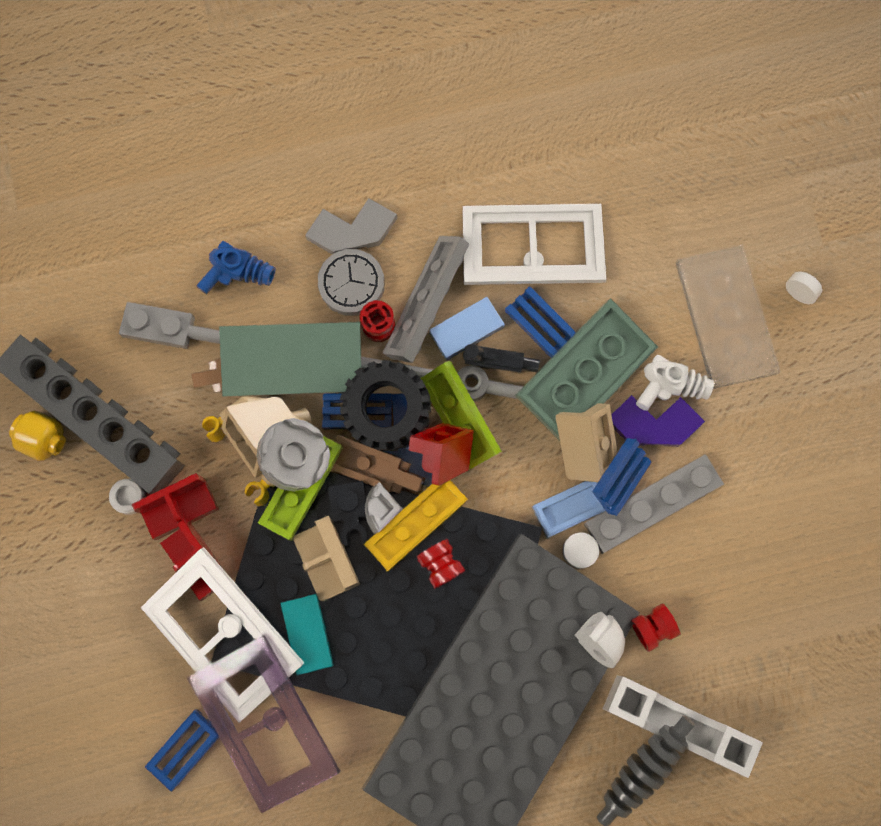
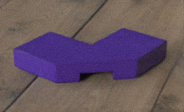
(668, 430)

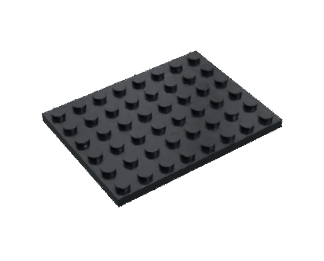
(391, 625)

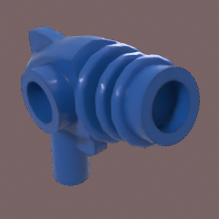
(235, 264)

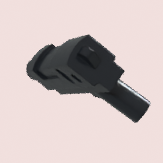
(499, 359)

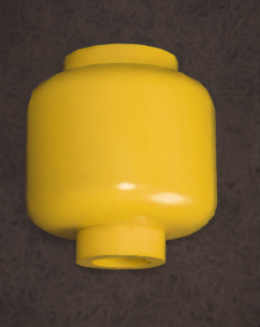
(37, 435)

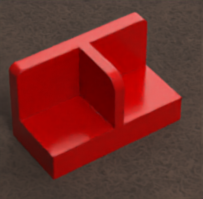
(444, 451)
(184, 500)
(183, 546)

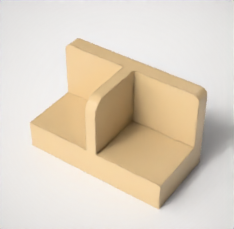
(587, 442)
(326, 559)

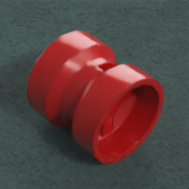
(377, 328)
(440, 563)
(655, 627)

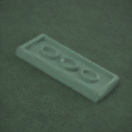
(288, 358)
(587, 366)

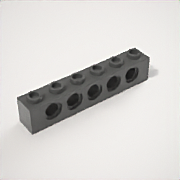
(20, 366)

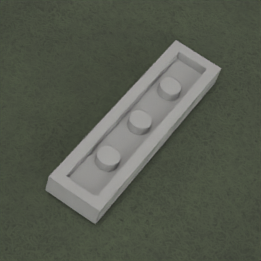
(426, 298)
(655, 503)

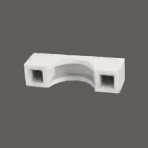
(708, 737)

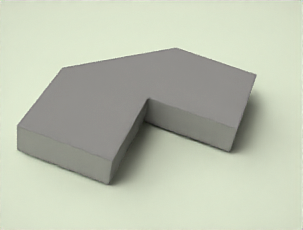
(366, 230)

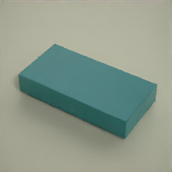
(307, 633)

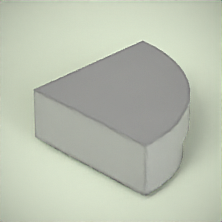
(380, 508)

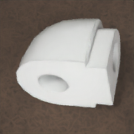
(602, 639)

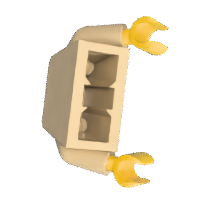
(244, 425)

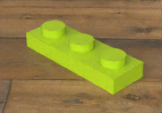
(458, 409)
(289, 508)

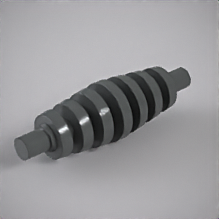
(645, 771)

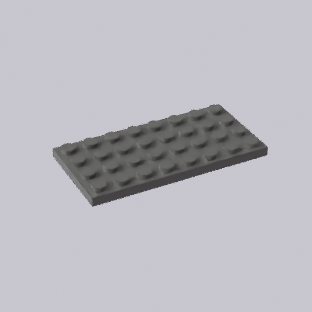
(499, 697)

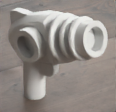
(672, 378)

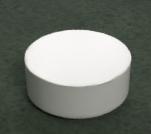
(804, 287)
(124, 494)
(580, 550)

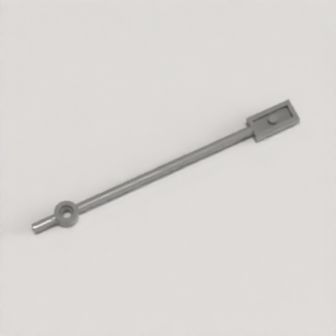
(177, 328)

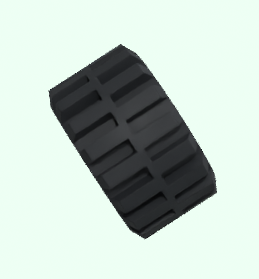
(361, 388)

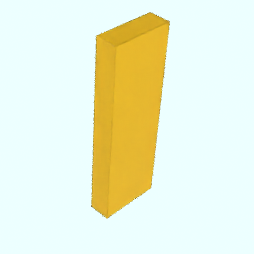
(415, 523)

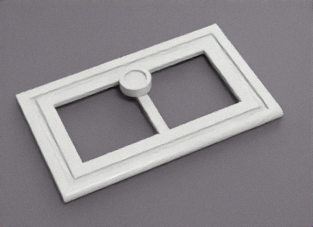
(533, 270)
(244, 614)

